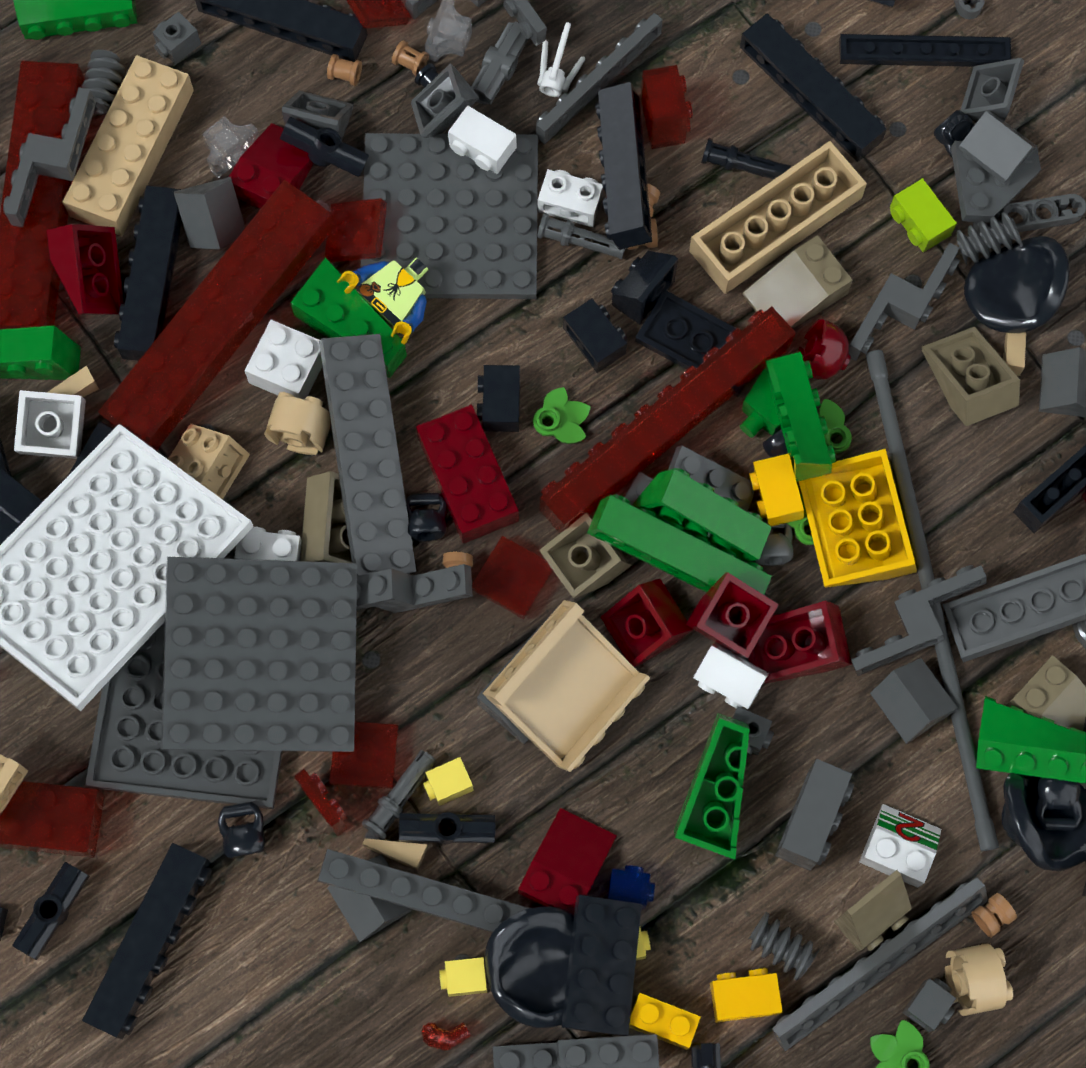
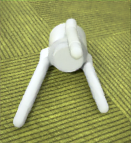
(553, 81)

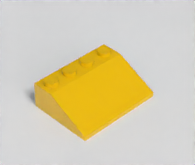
(858, 522)

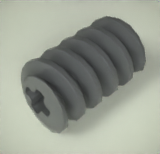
(102, 78)
(988, 238)
(782, 946)

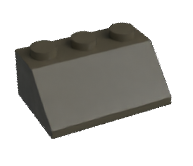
(324, 521)

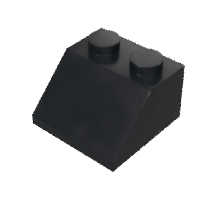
(644, 284)

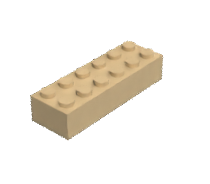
(128, 145)
(777, 217)

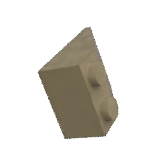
(801, 284)
(972, 376)
(1054, 694)
(875, 913)

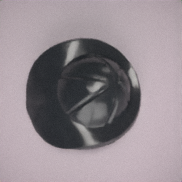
(1019, 285)
(1045, 848)
(530, 965)

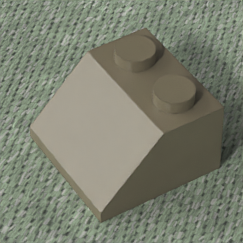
(583, 560)

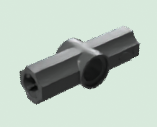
(499, 63)

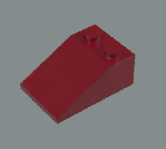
(267, 165)
(88, 267)
(802, 643)
(566, 862)

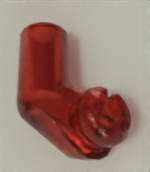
(444, 1039)

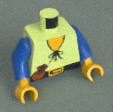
(392, 292)

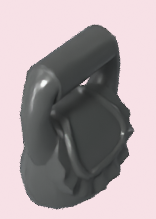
(778, 547)

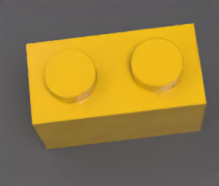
(778, 490)
(745, 996)
(665, 1020)

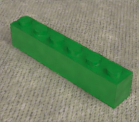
(669, 547)

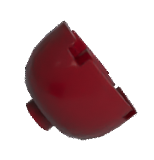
(826, 349)

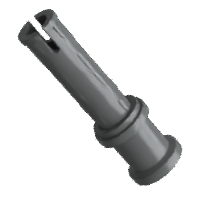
(565, 236)
(392, 804)

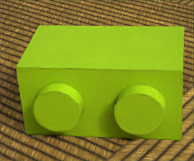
(922, 215)

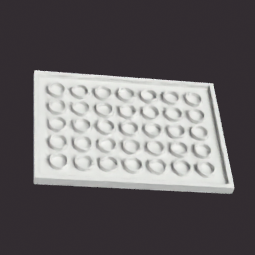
(92, 560)

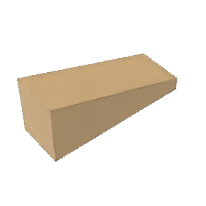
(1015, 351)
(79, 384)
(403, 852)

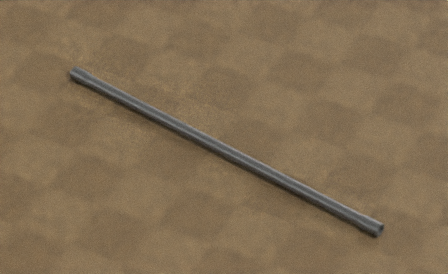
(983, 822)

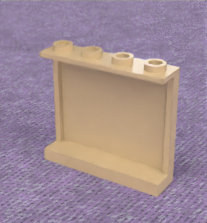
(566, 687)

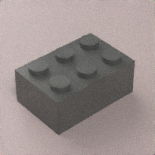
(815, 815)

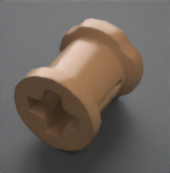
(409, 57)
(344, 69)

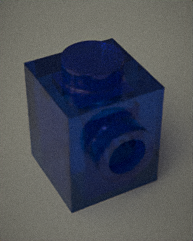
(631, 885)

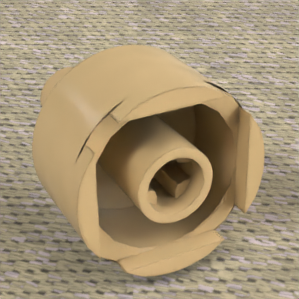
(299, 423)
(978, 979)

